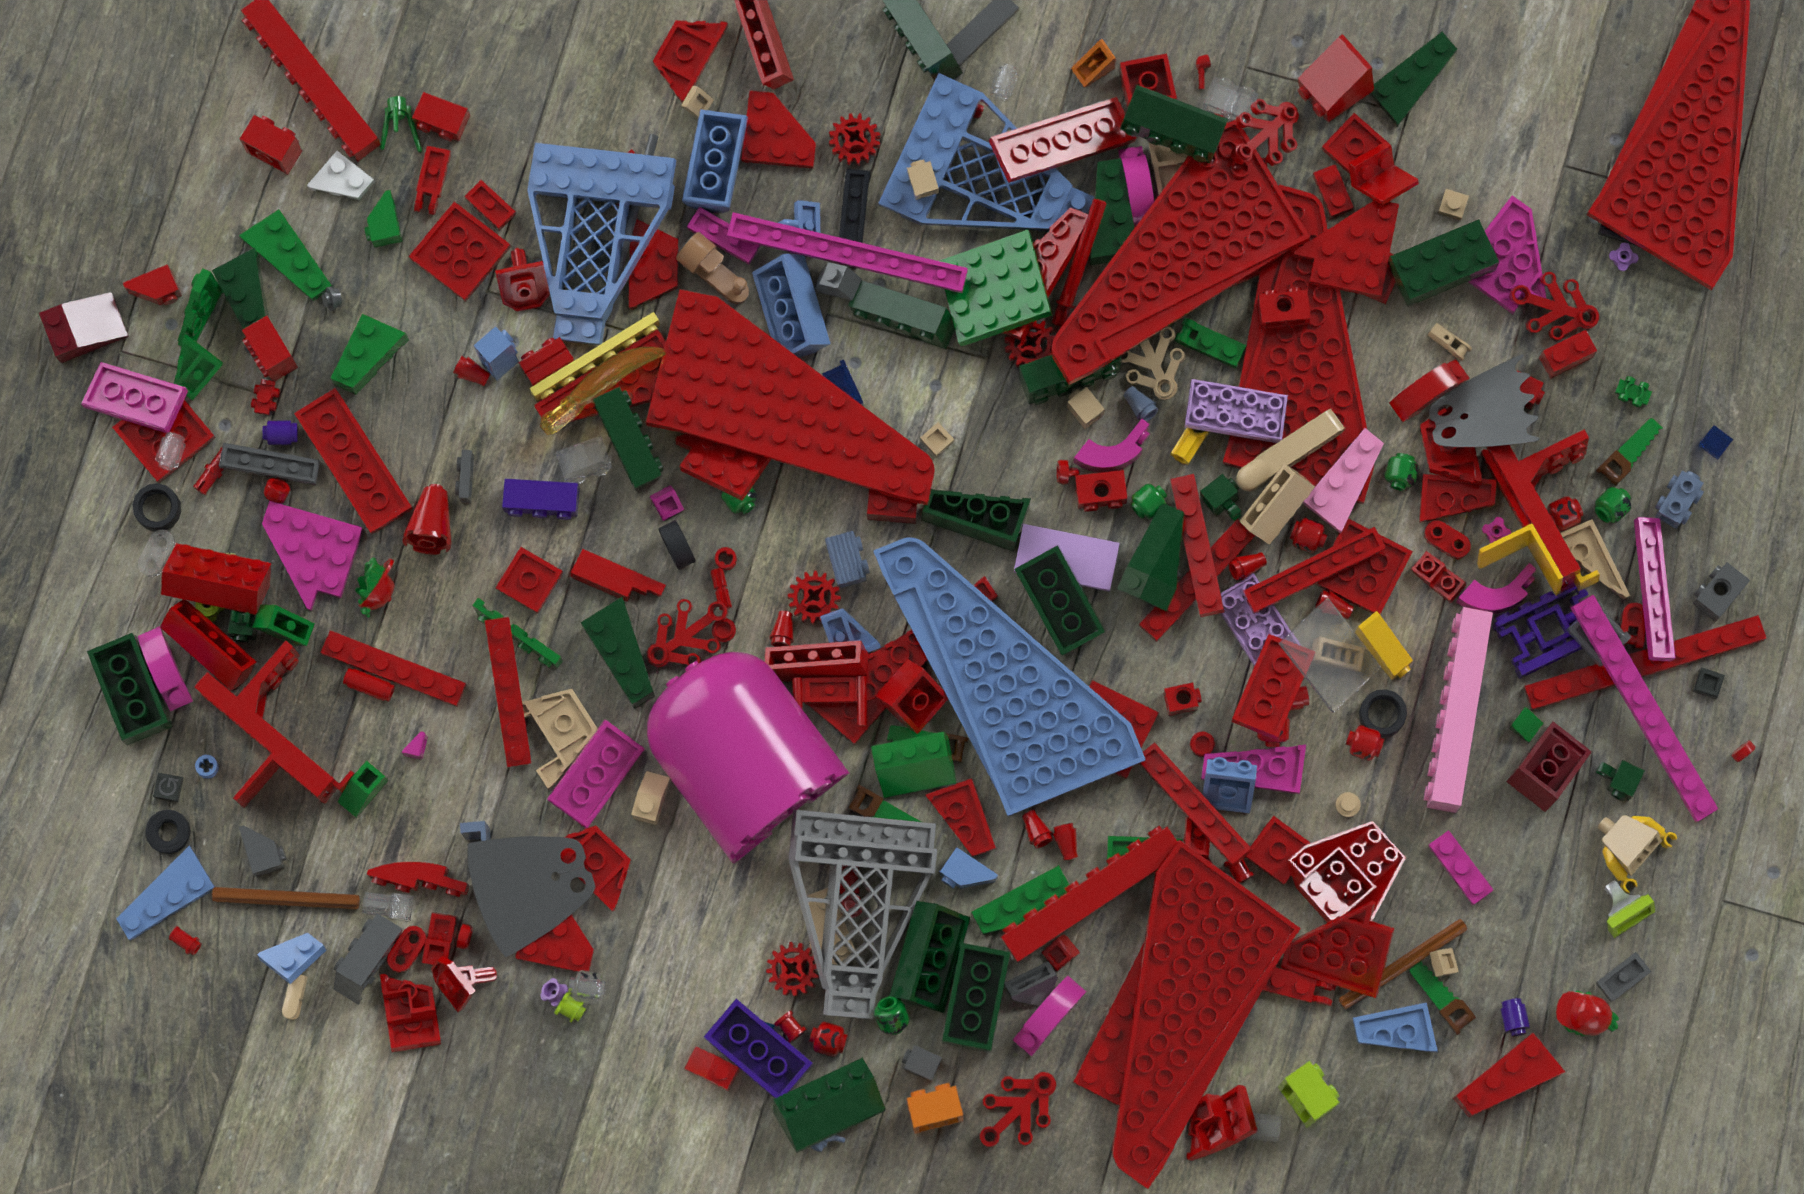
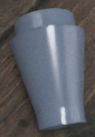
(1141, 405)

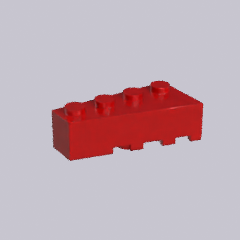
(1513, 1074)

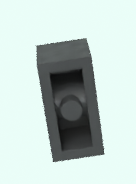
(1730, 580)

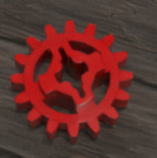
(849, 147)
(1022, 350)
(807, 589)
(786, 976)

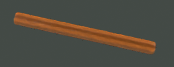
(285, 898)
(1410, 959)

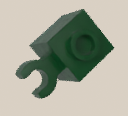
(1221, 496)
(241, 626)
(1623, 779)

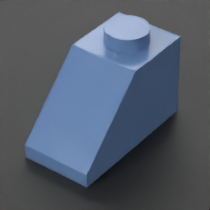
(965, 871)

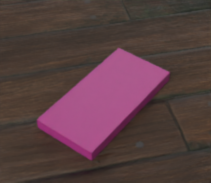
(134, 397)
(595, 774)

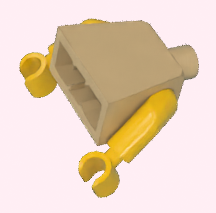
(1630, 844)

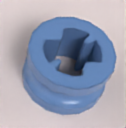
(212, 761)

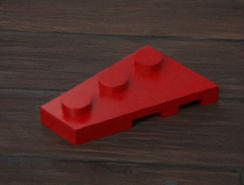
(1449, 496)
(964, 815)

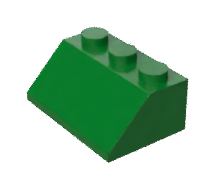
(914, 764)

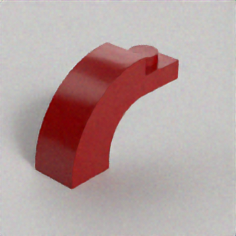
(1428, 389)

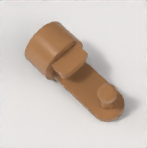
(701, 257)

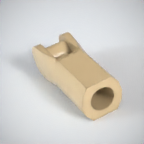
(1446, 339)
(294, 997)

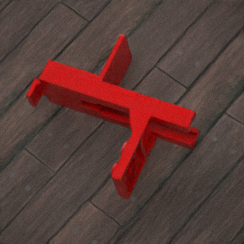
(248, 713)

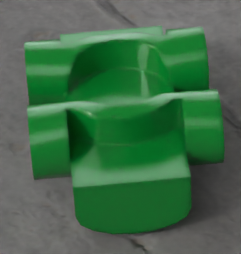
(1629, 391)

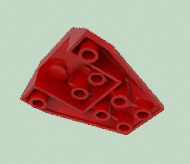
(1346, 870)

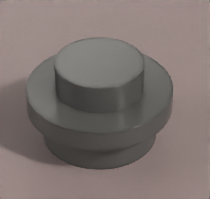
(332, 298)

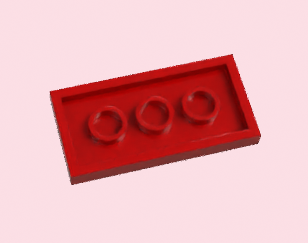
(1269, 691)

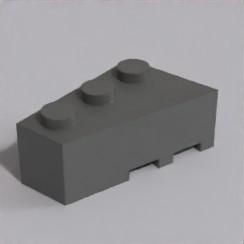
(365, 957)

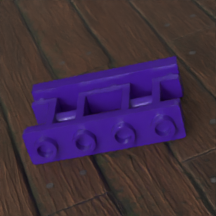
(1540, 610)

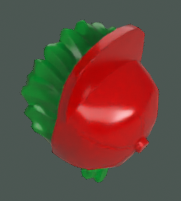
(375, 586)
(1585, 1014)

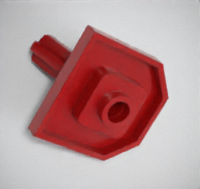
(523, 284)
(458, 982)

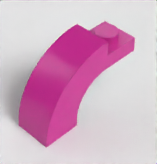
(1137, 181)
(1113, 458)
(1499, 599)
(164, 669)
(1049, 1015)

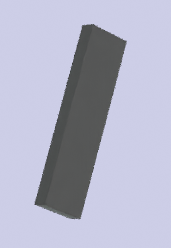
(981, 29)
(269, 463)

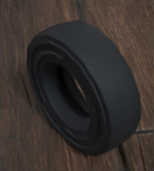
(159, 819)

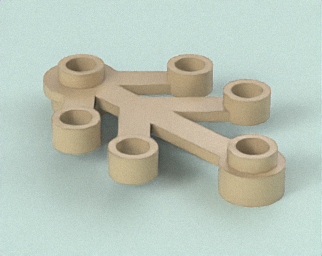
(1153, 362)

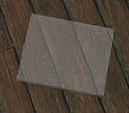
(1330, 655)

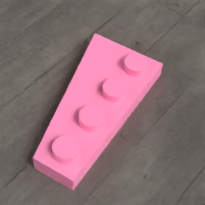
(1343, 483)

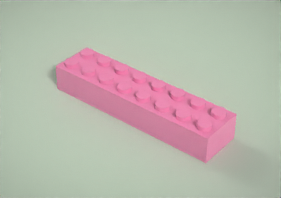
(1459, 710)

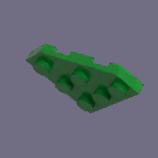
(201, 303)

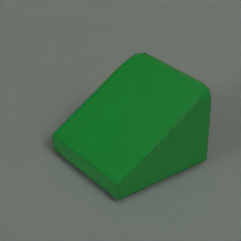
(1526, 725)

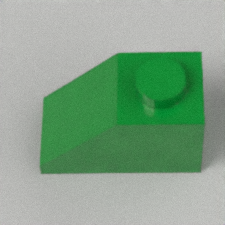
(383, 222)

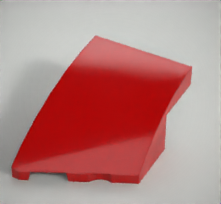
(409, 1014)
(1220, 1122)

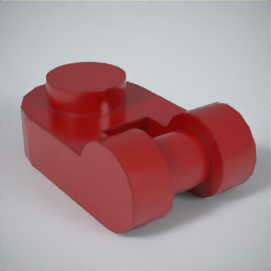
(1633, 617)

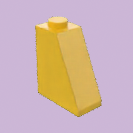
(1384, 646)

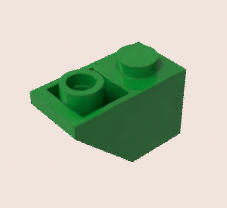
(362, 789)

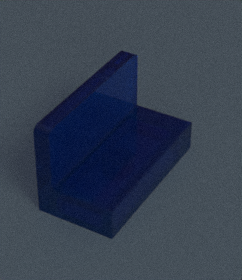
(842, 378)

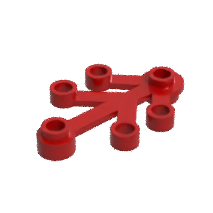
(1269, 130)
(1558, 307)
(684, 636)
(1021, 1106)

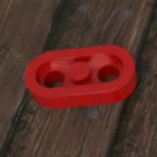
(1446, 541)
(405, 948)

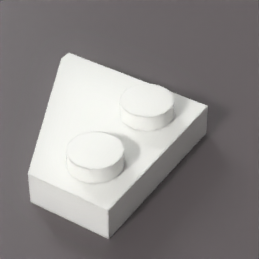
(341, 177)

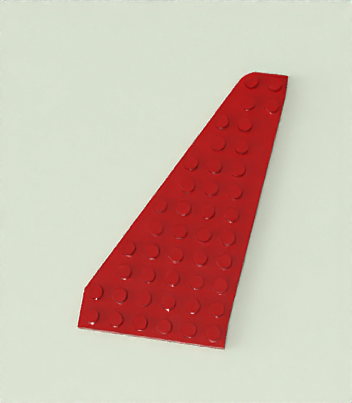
(1681, 160)
(1191, 245)
(1303, 361)
(754, 395)
(1198, 979)

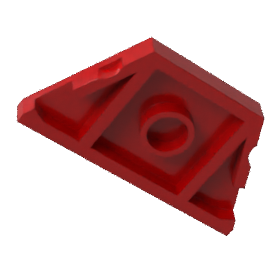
(687, 53)
(656, 268)
(1451, 462)
(604, 861)

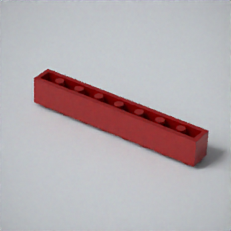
(311, 78)
(1089, 895)

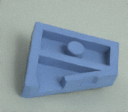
(843, 627)
(293, 956)

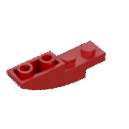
(409, 875)

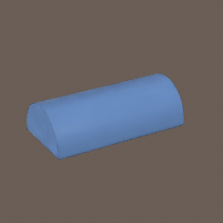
(714, 161)

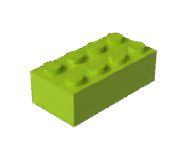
(1309, 1093)

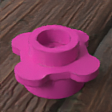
(1498, 523)

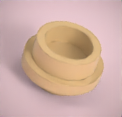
(1348, 804)

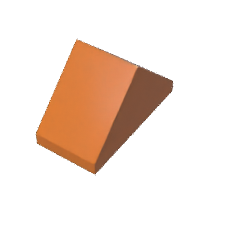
(1094, 64)

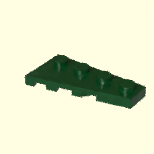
(1409, 80)

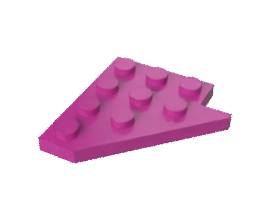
(1517, 250)
(313, 549)

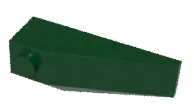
(1154, 566)

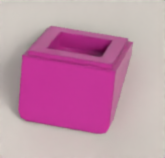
(666, 502)
(416, 747)

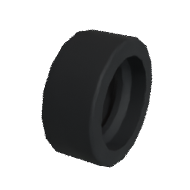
(152, 489)
(677, 544)
(1390, 696)

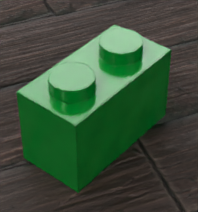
(283, 625)

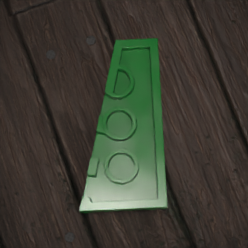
(283, 249)

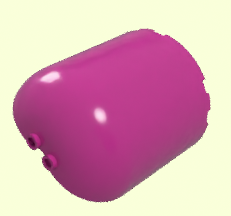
(739, 749)

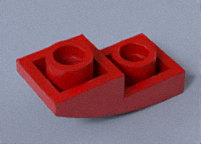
(1438, 577)

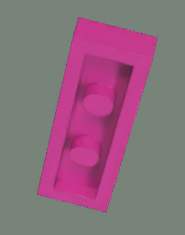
(716, 231)
(1460, 867)

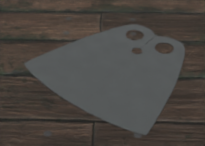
(517, 888)

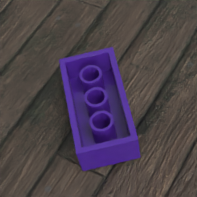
(758, 1050)

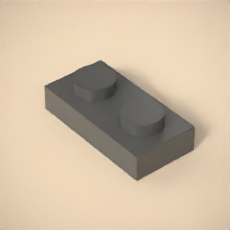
(465, 467)
(1623, 977)

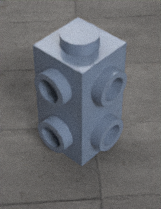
(1683, 491)

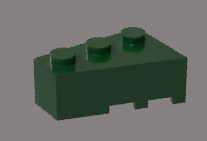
(243, 287)

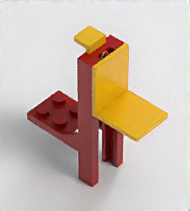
(1538, 530)

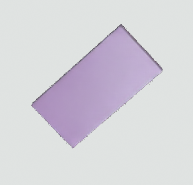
(1236, 411)
(1089, 557)
(1250, 628)

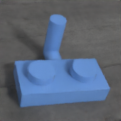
(805, 216)

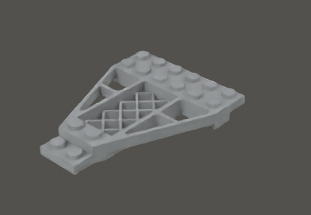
(861, 843)

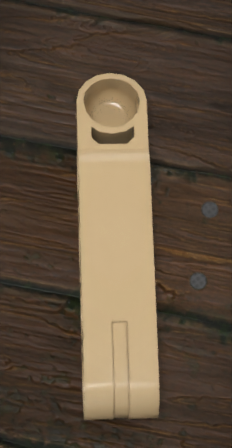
(1290, 450)

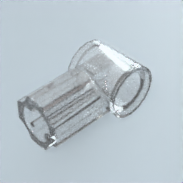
(393, 906)

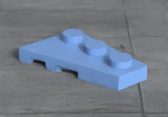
(1397, 1028)

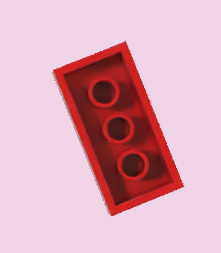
(215, 578)

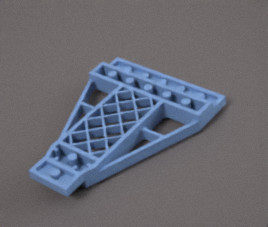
(938, 139)
(602, 178)

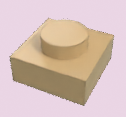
(697, 100)
(1453, 204)
(937, 439)
(1444, 962)

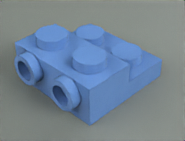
(1229, 784)

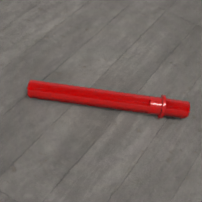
(1079, 262)

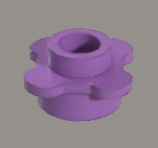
(1621, 263)
(548, 990)

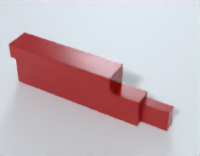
(613, 577)

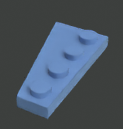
(169, 893)

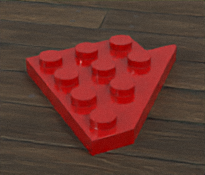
(1354, 251)
(721, 465)
(1344, 952)

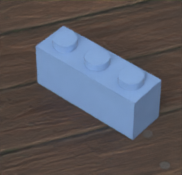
(497, 352)

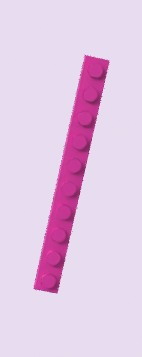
(847, 252)
(1644, 708)

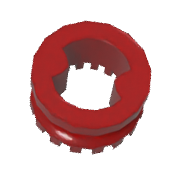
(730, 552)

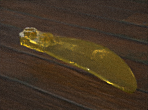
(597, 383)

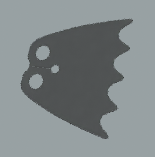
(1492, 408)

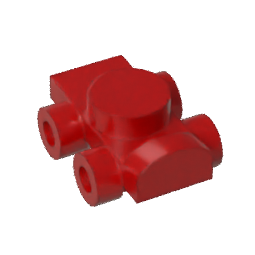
(265, 394)

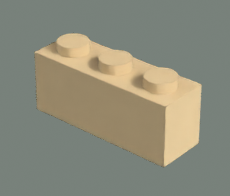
(1277, 504)

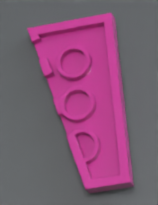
(1277, 767)

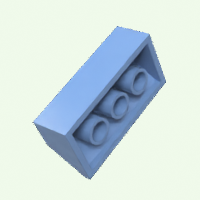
(791, 305)

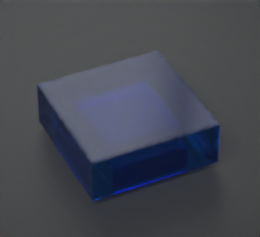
(1715, 442)

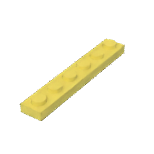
(595, 356)

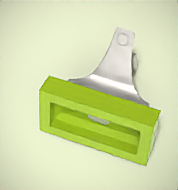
(1626, 909)

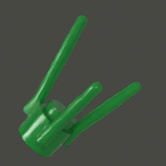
(396, 110)

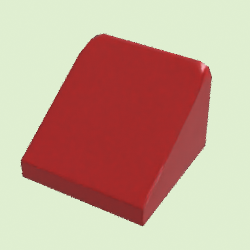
(1060, 952)

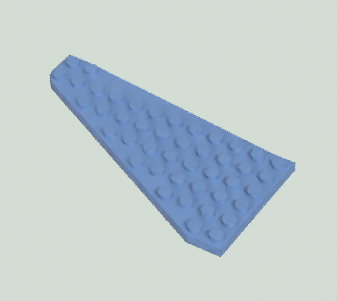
(1018, 703)

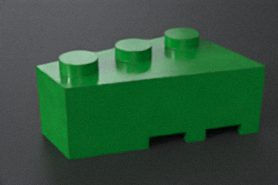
(366, 352)

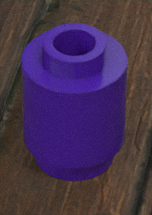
(280, 432)
(1514, 1017)

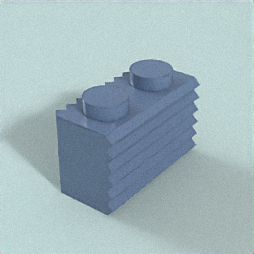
(846, 559)

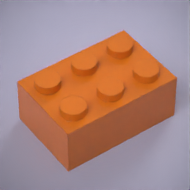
(934, 1108)

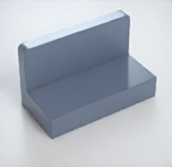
(475, 830)

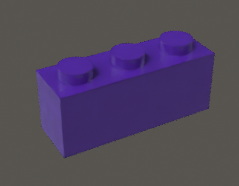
(540, 498)

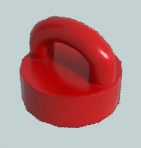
(1063, 471)
(276, 490)

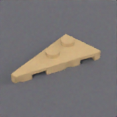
(1593, 555)

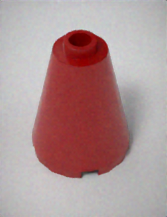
(430, 522)

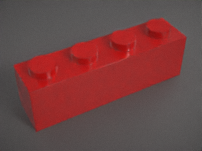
(764, 42)
(208, 644)
(818, 660)

